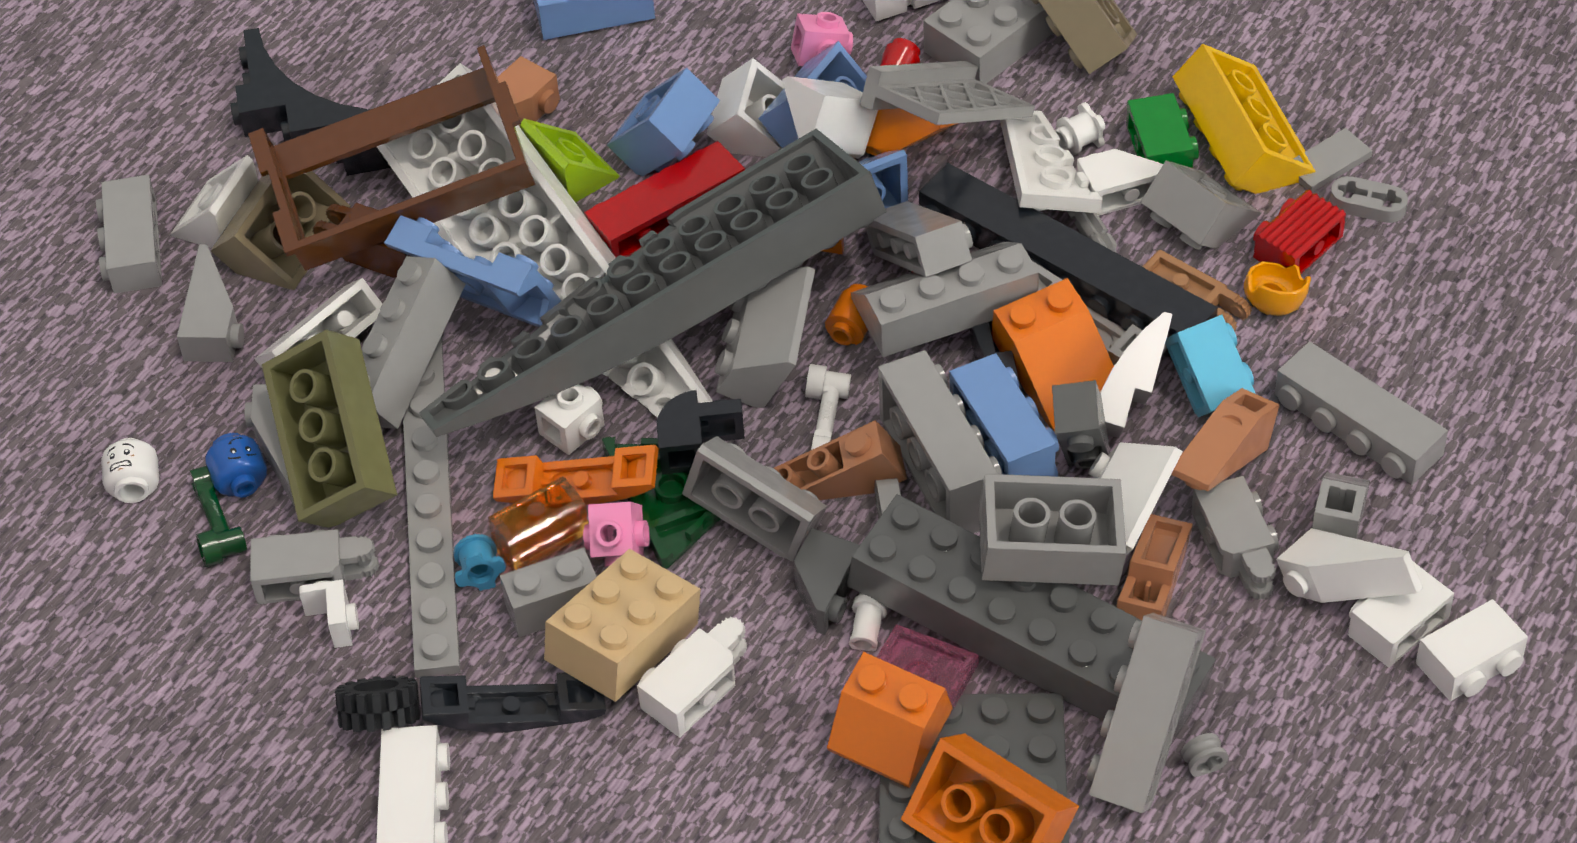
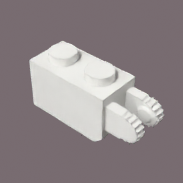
(693, 676)

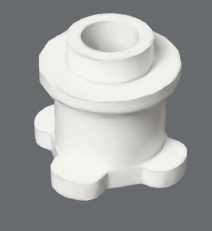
(1080, 130)

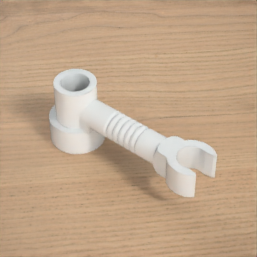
(828, 387)

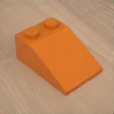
(1051, 343)

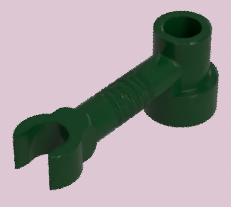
(220, 540)

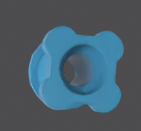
(478, 562)

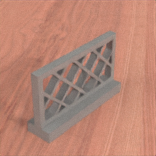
(940, 93)

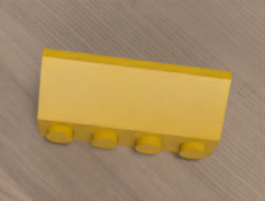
(1241, 121)

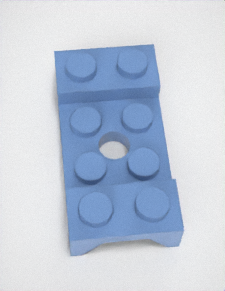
(505, 285)

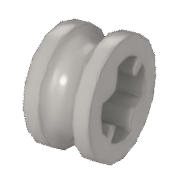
(1204, 754)

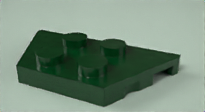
(672, 517)

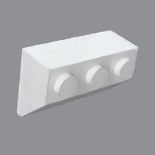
(1143, 476)

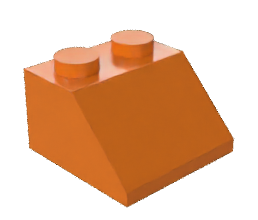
(888, 719)

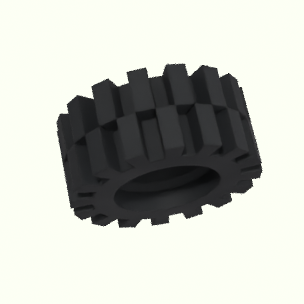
(377, 703)

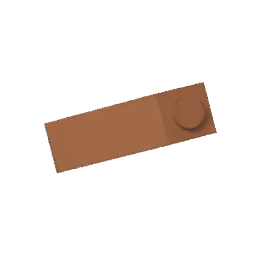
(531, 88)

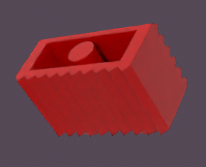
(1299, 232)

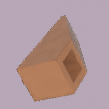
(1228, 440)
(847, 464)

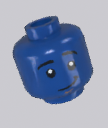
(234, 464)

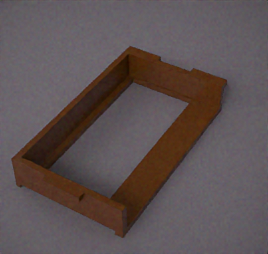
(377, 128)

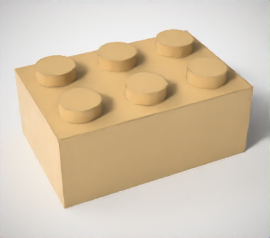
(621, 624)

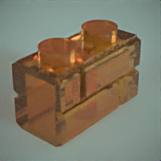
(538, 524)

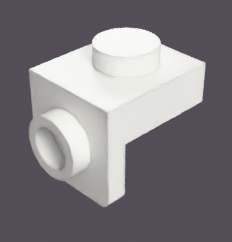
(332, 599)

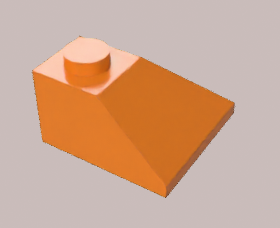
(899, 130)

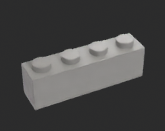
(920, 239)
(408, 334)
(1360, 413)
(1146, 711)

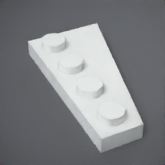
(1044, 170)

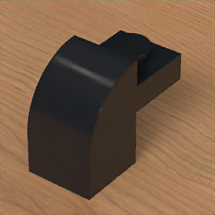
(687, 424)

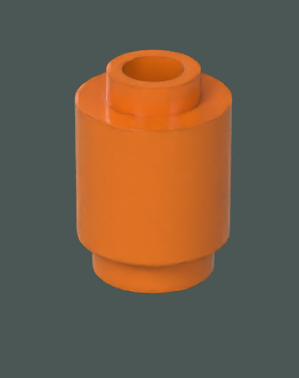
(844, 320)

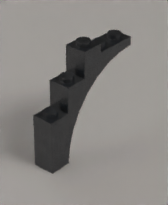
(278, 104)

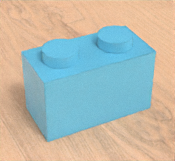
(1209, 364)

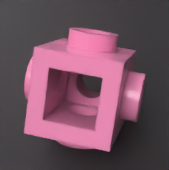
(817, 33)
(614, 530)

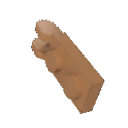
(1200, 285)

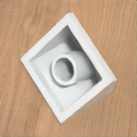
(831, 109)
(217, 203)

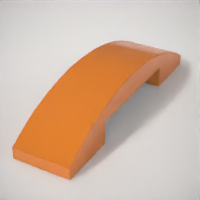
(594, 479)

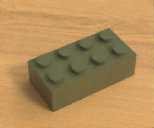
(328, 429)

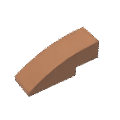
(1155, 567)

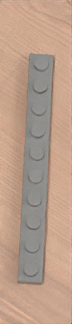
(430, 533)

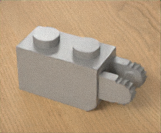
(1237, 534)
(288, 561)

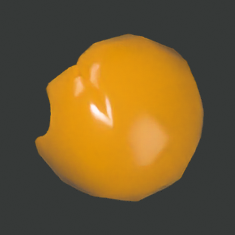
(1276, 288)

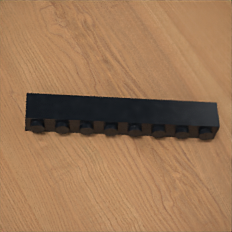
(1099, 275)

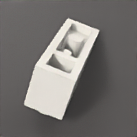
(1345, 568)

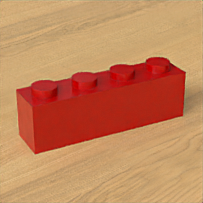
(648, 204)

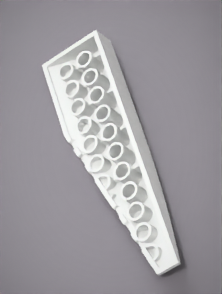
(531, 222)

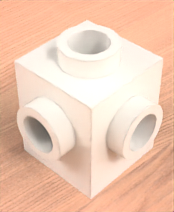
(570, 417)

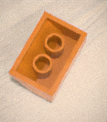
(984, 798)

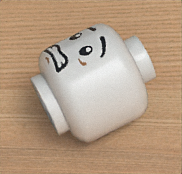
(130, 470)

